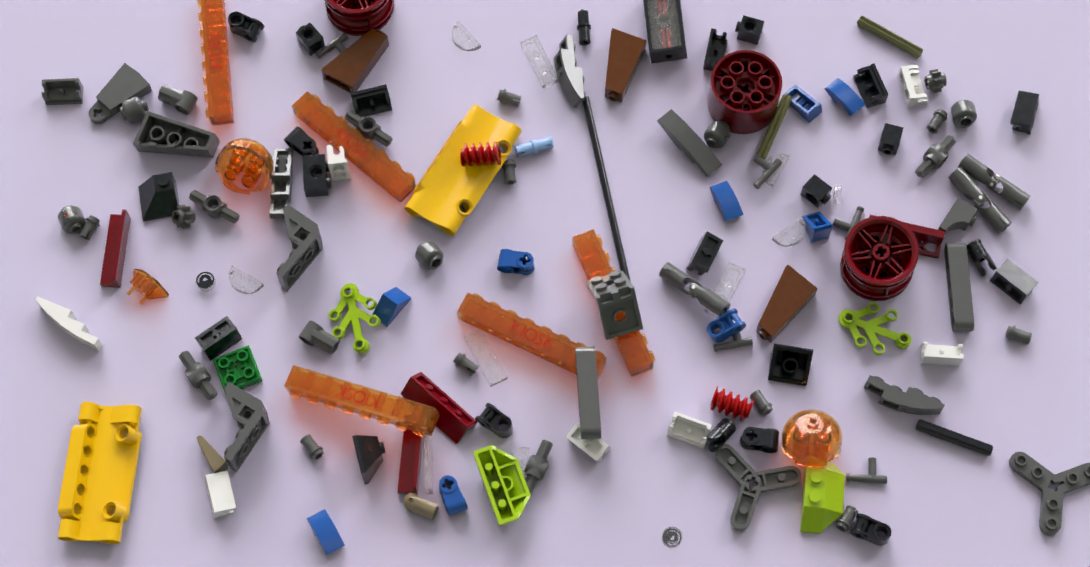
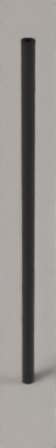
(605, 187)

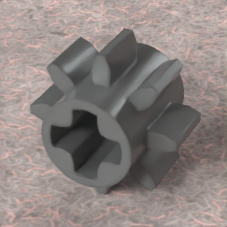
(935, 81)
(183, 216)

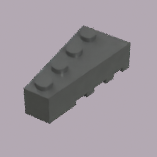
(170, 136)

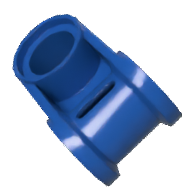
(514, 262)
(726, 325)
(453, 498)

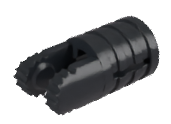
(979, 254)
(720, 434)

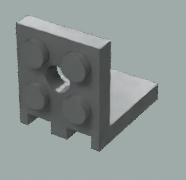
(615, 295)

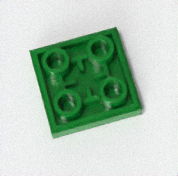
(238, 368)

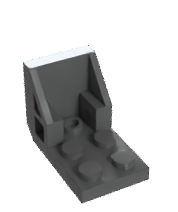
(305, 243)
(252, 423)

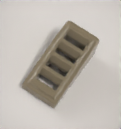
(215, 461)

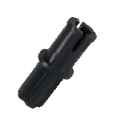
(583, 27)

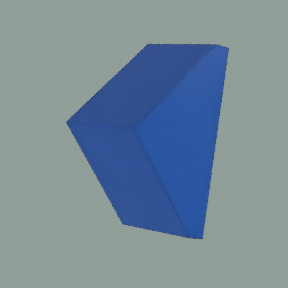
(817, 226)
(391, 305)

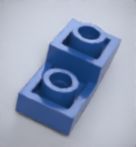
(842, 93)
(727, 200)
(325, 531)

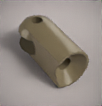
(420, 506)

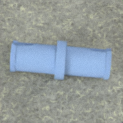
(534, 146)

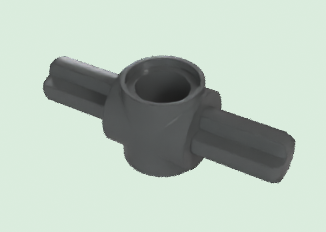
(374, 133)
(935, 156)
(210, 200)
(198, 375)
(537, 465)

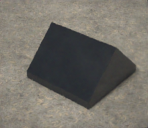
(790, 364)

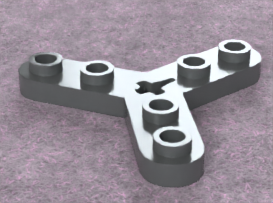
(766, 480)
(1051, 500)

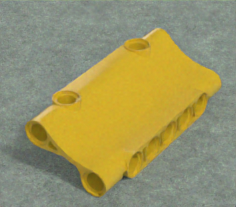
(448, 183)
(99, 473)

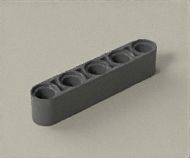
(959, 287)
(588, 393)

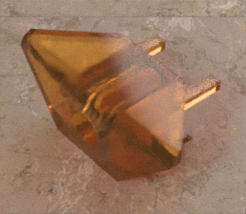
(147, 286)

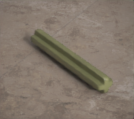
(890, 36)
(774, 126)

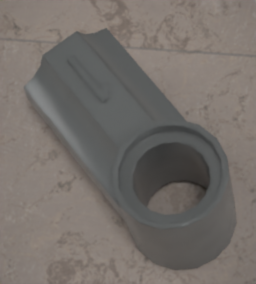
(182, 101)
(315, 335)

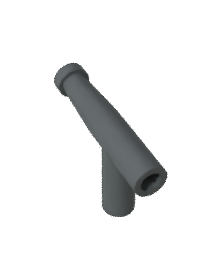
(336, 43)
(770, 169)
(846, 226)
(738, 342)
(871, 477)

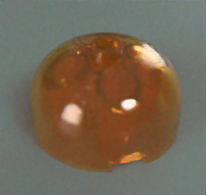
(247, 157)
(812, 438)

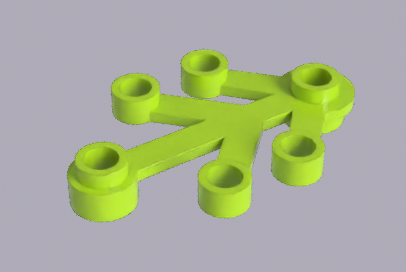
(353, 316)
(872, 328)

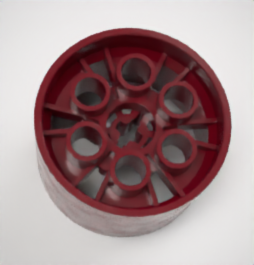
(743, 67)

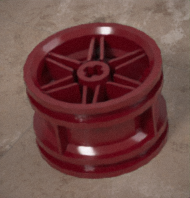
(359, 16)
(863, 236)

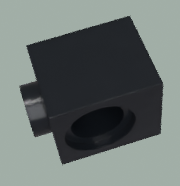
(749, 23)
(310, 45)
(890, 139)
(816, 191)

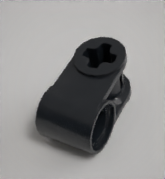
(247, 28)
(301, 142)
(492, 418)
(763, 439)
(869, 530)

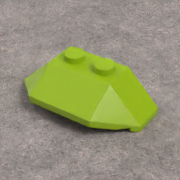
(503, 483)
(821, 497)

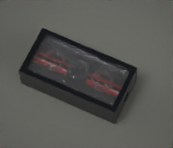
(665, 30)

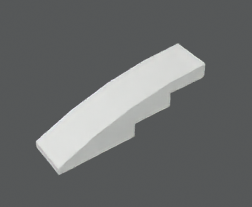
(66, 320)

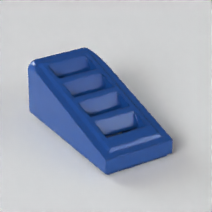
(813, 108)

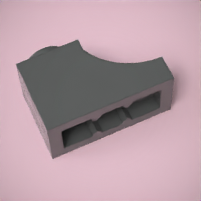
(959, 217)

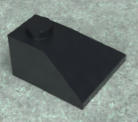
(158, 196)
(369, 455)

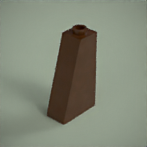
(623, 61)
(356, 62)
(786, 302)

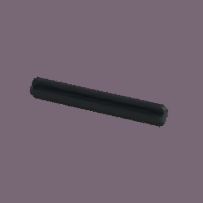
(954, 437)

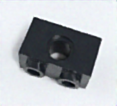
(316, 185)

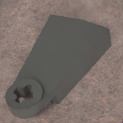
(122, 86)

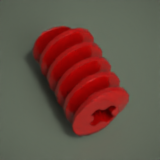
(481, 154)
(731, 404)

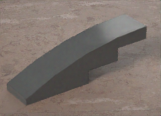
(689, 142)
(281, 182)

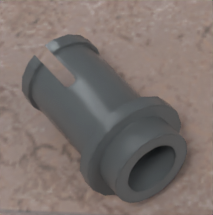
(508, 97)
(937, 120)
(509, 172)
(89, 227)
(1018, 335)
(464, 363)
(761, 403)
(311, 446)
(846, 519)

